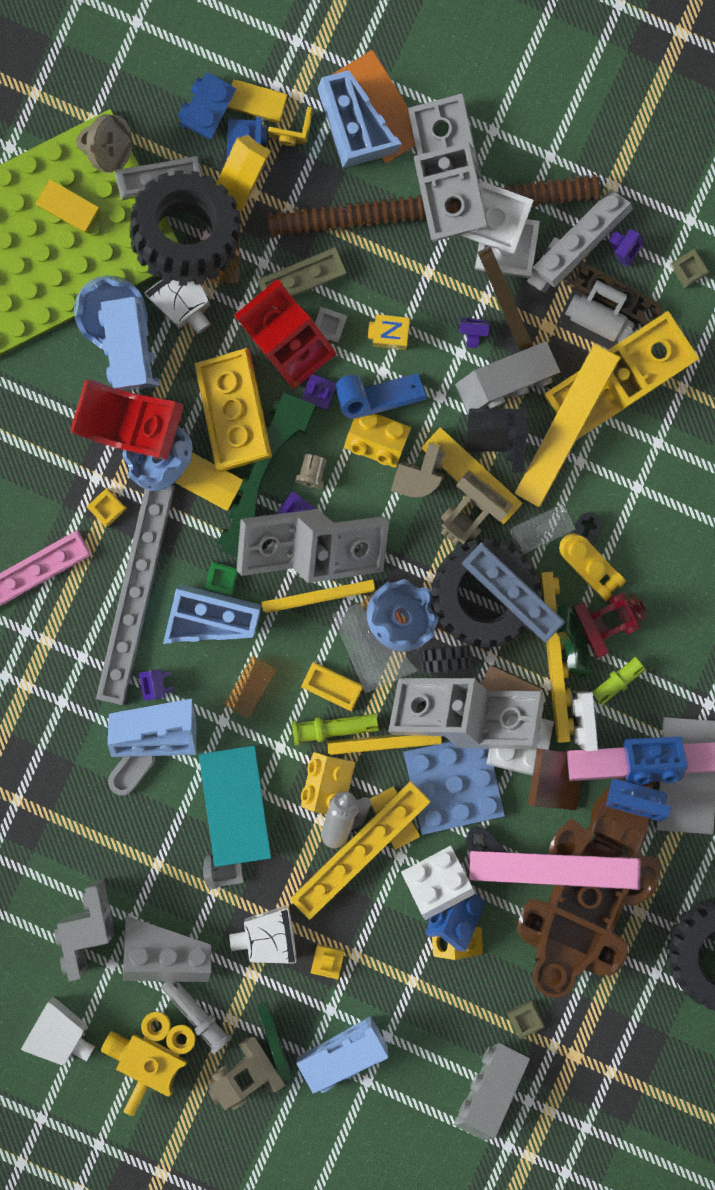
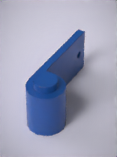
(362, 401)

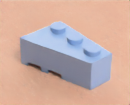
(343, 1056)

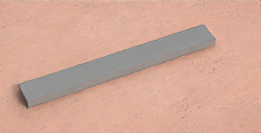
(135, 595)

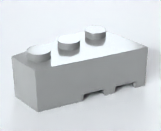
(163, 955)
(491, 1092)

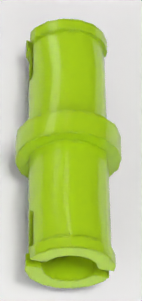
(618, 681)

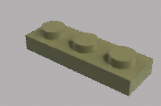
(308, 273)

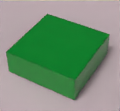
(221, 579)

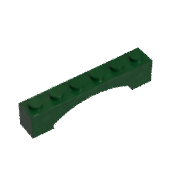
(290, 418)

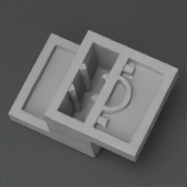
(84, 930)

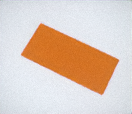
(383, 98)

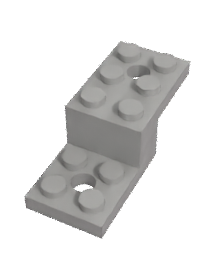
(447, 168)
(312, 545)
(467, 713)

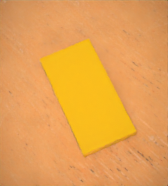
(233, 410)

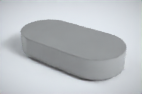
(129, 773)

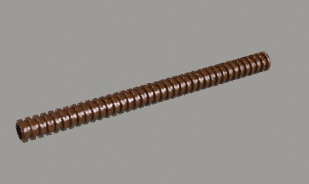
(414, 208)

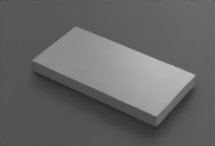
(693, 796)

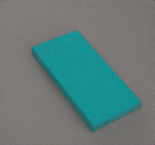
(234, 806)

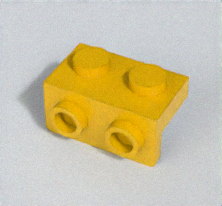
(377, 438)
(325, 780)

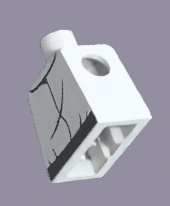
(181, 303)
(267, 937)

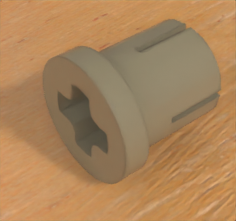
(312, 472)

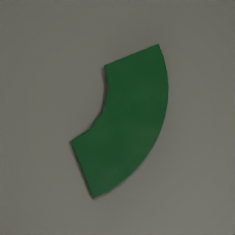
(573, 642)
(273, 1041)

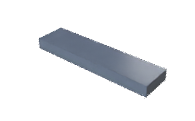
(513, 592)

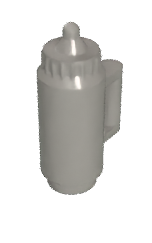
(599, 317)
(342, 816)

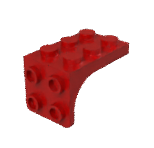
(126, 420)

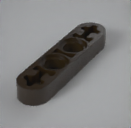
(635, 295)
(505, 298)

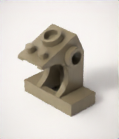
(458, 525)
(224, 1087)

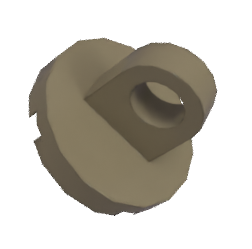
(106, 143)

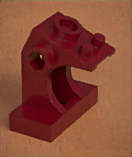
(629, 610)

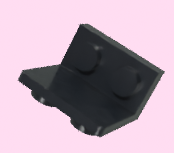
(499, 432)

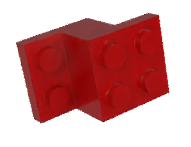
(285, 334)

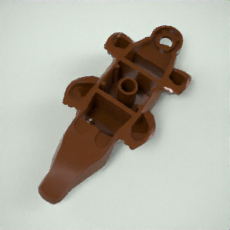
(579, 922)

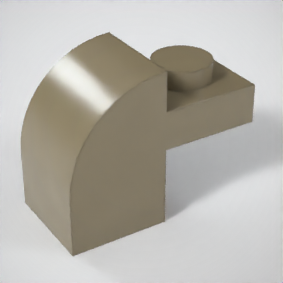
(420, 481)

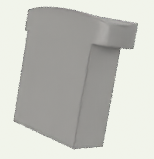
(221, 875)

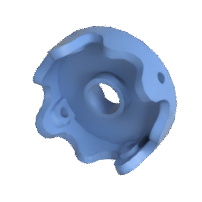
(89, 303)
(157, 474)
(413, 605)

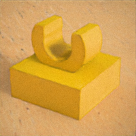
(327, 961)

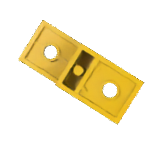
(636, 371)

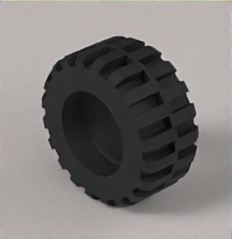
(190, 195)
(448, 605)
(684, 953)

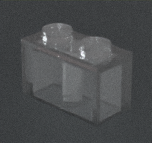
(542, 529)

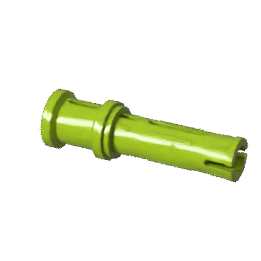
(321, 729)

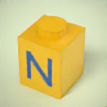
(389, 332)

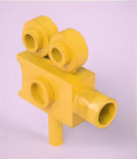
(148, 1060)

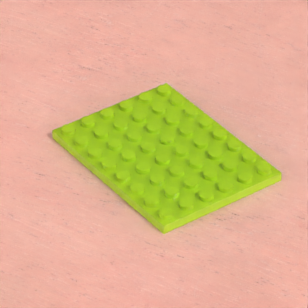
(45, 257)

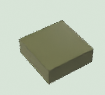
(689, 268)
(525, 1019)

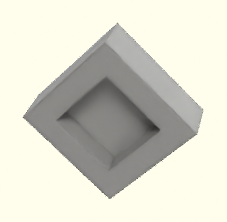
(331, 324)

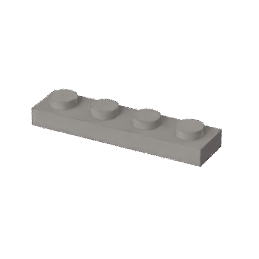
(582, 238)

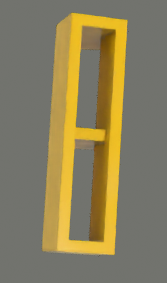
(243, 169)
(208, 483)

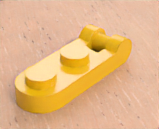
(590, 565)

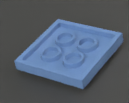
(457, 783)

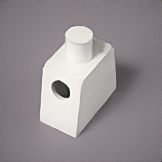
(58, 1035)

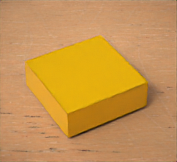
(106, 507)

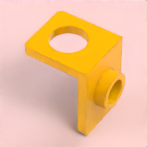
(288, 137)
(474, 948)

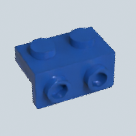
(207, 105)
(457, 922)

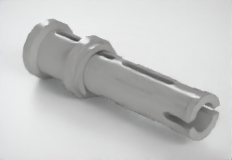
(204, 1024)

